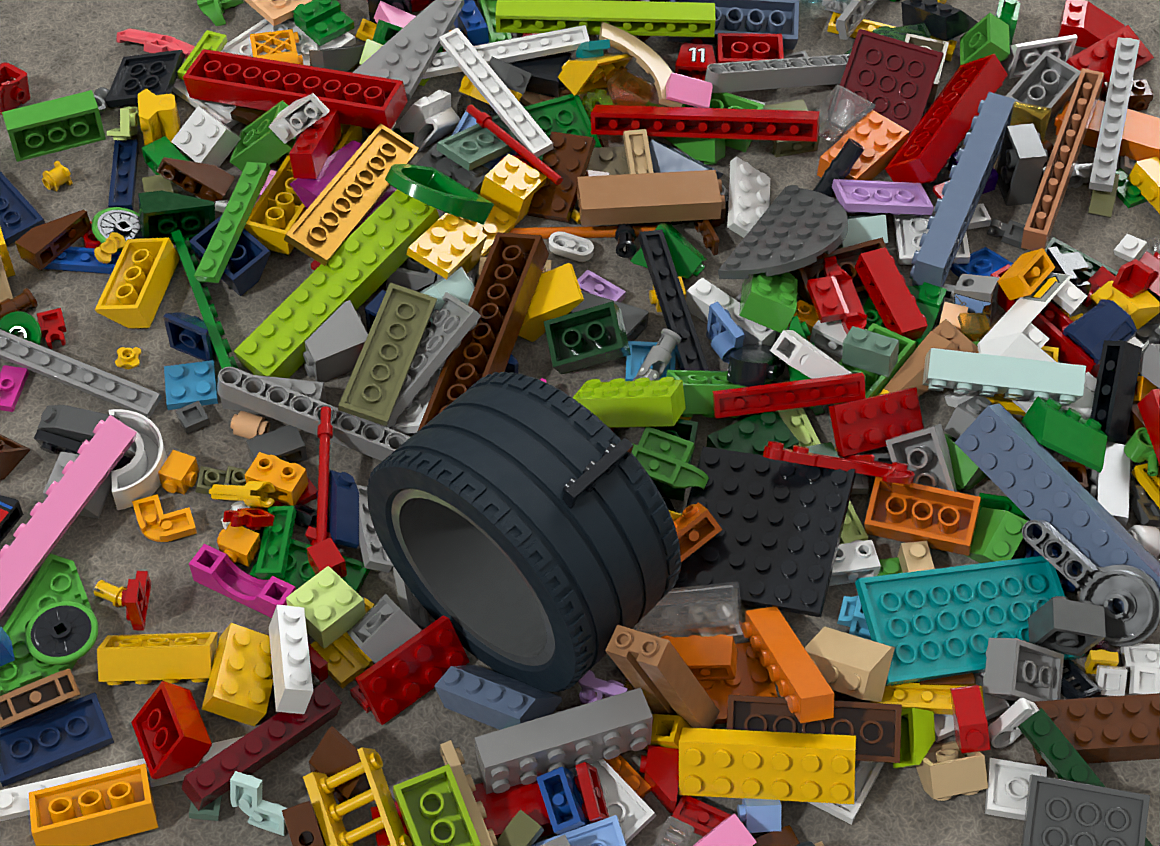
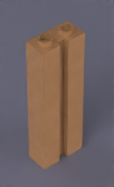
(649, 197)
(662, 676)

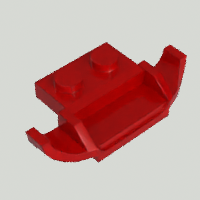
(836, 297)

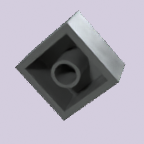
(1067, 626)

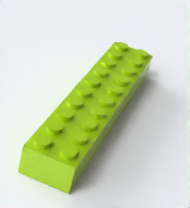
(351, 274)

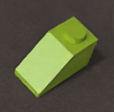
(916, 736)

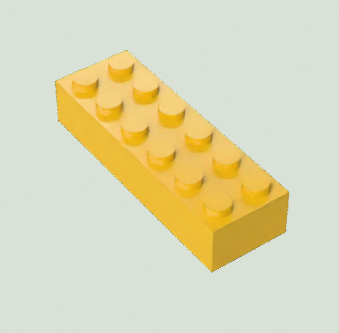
(767, 765)

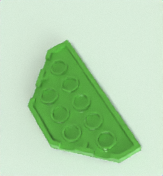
(53, 583)

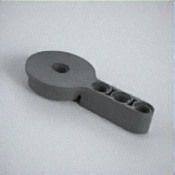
(1103, 586)

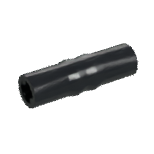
(840, 166)

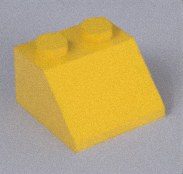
(1140, 308)

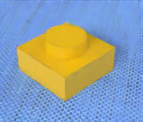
(1100, 657)

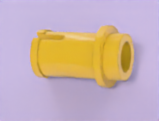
(109, 592)

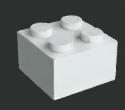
(205, 138)

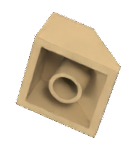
(951, 773)

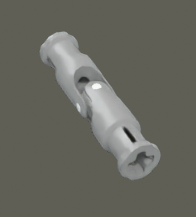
(659, 356)

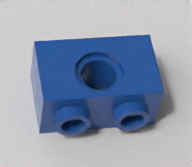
(562, 800)

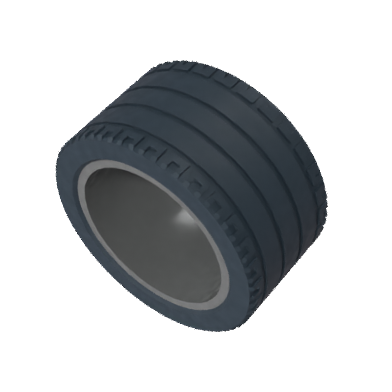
(490, 544)

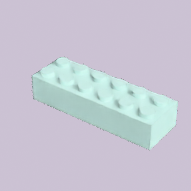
(1003, 376)

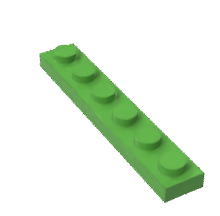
(232, 222)

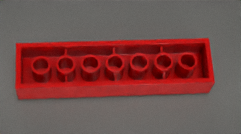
(946, 122)

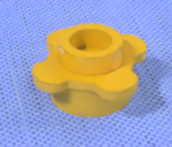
(128, 362)

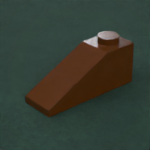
(51, 239)

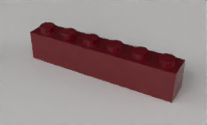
(259, 747)

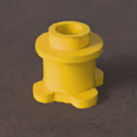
(56, 177)

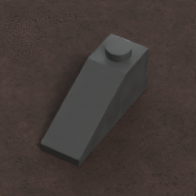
(336, 58)
(71, 422)

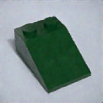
(168, 212)

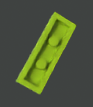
(209, 41)

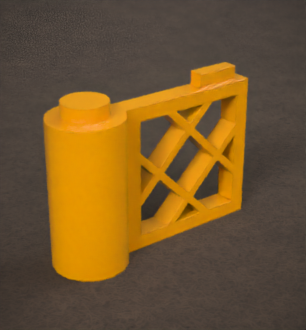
(275, 53)

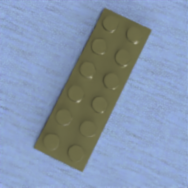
(387, 354)

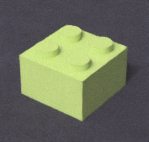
(328, 605)

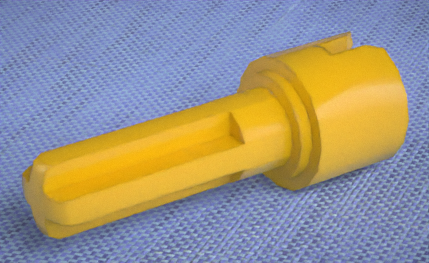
(253, 493)

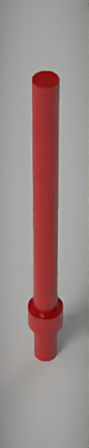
(485, 121)
(324, 433)

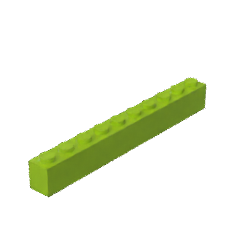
(634, 17)

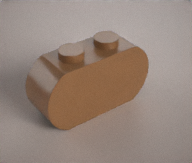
(37, 697)

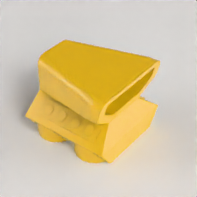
(158, 116)

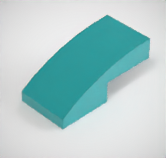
(592, 48)

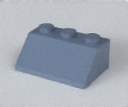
(669, 159)

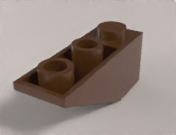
(200, 179)

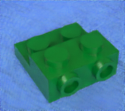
(322, 20)

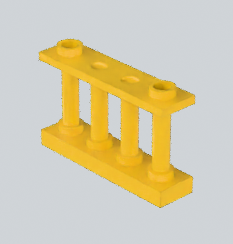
(330, 814)

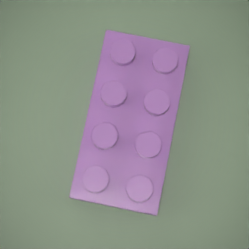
(882, 197)

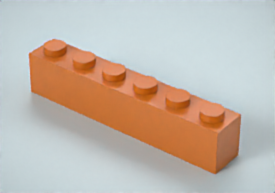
(789, 665)

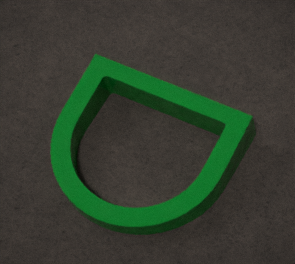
(439, 191)

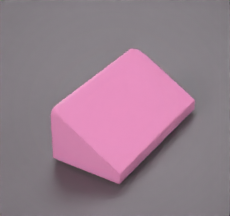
(688, 90)

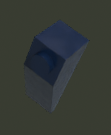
(343, 509)

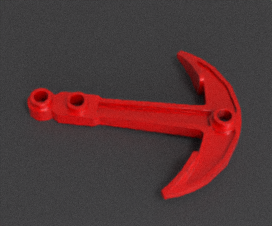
(862, 464)

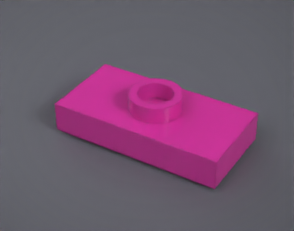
(11, 385)

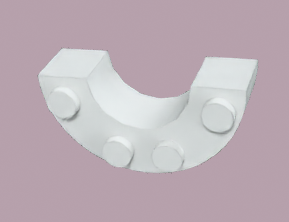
(140, 476)

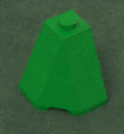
(685, 256)

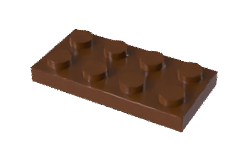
(569, 160)

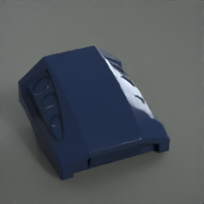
(1101, 323)

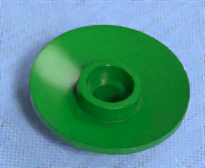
(22, 322)

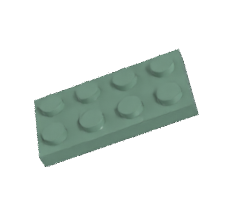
(475, 145)

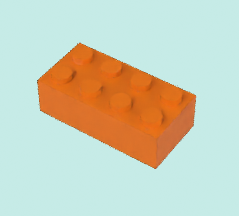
(881, 142)
(923, 514)

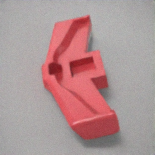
(154, 42)

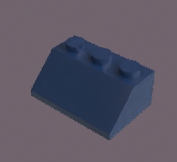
(245, 263)

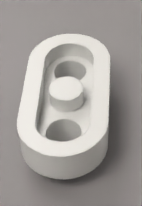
(572, 246)

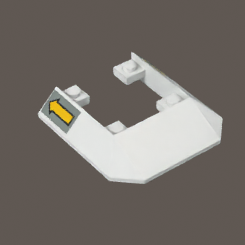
(1019, 338)

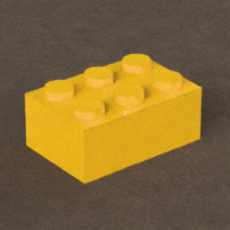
(240, 676)

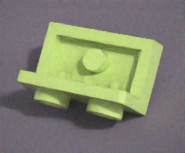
(128, 124)

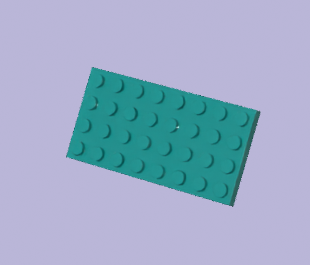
(948, 614)

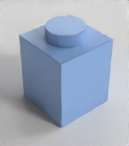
(760, 814)

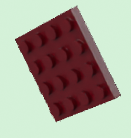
(892, 76)

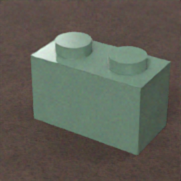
(870, 351)

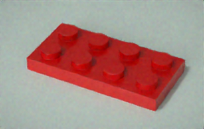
(1101, 54)
(873, 420)
(411, 669)

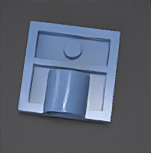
(723, 332)

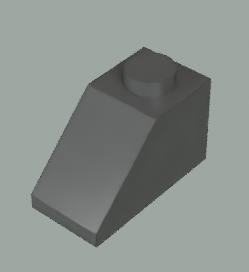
(511, 76)

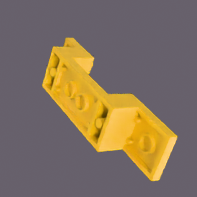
(462, 242)

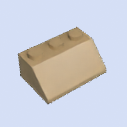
(851, 663)

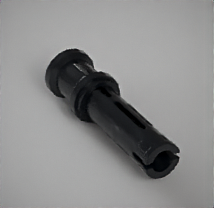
(625, 237)

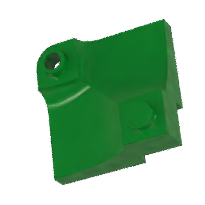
(928, 299)

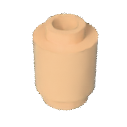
(249, 425)

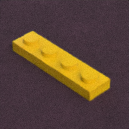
(925, 697)

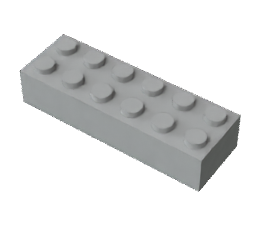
(563, 739)

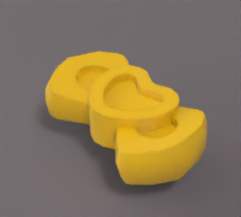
(109, 247)

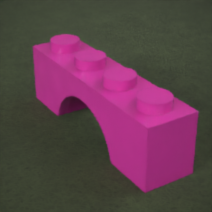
(220, 574)

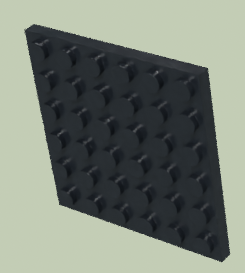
(776, 530)

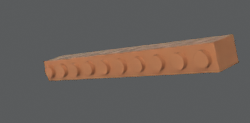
(1062, 160)

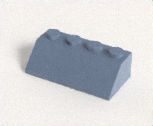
(493, 697)

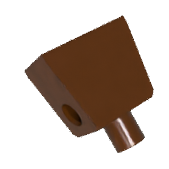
(303, 825)

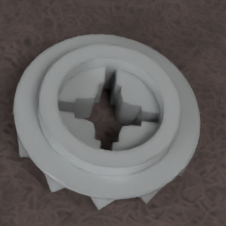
(834, 5)

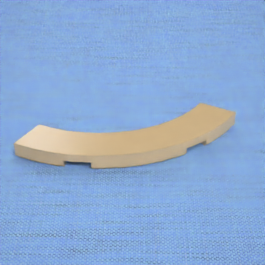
(645, 56)

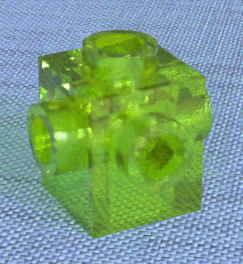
(593, 97)

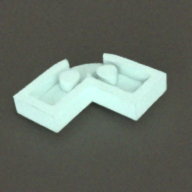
(247, 794)

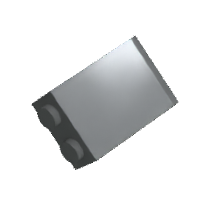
(335, 345)

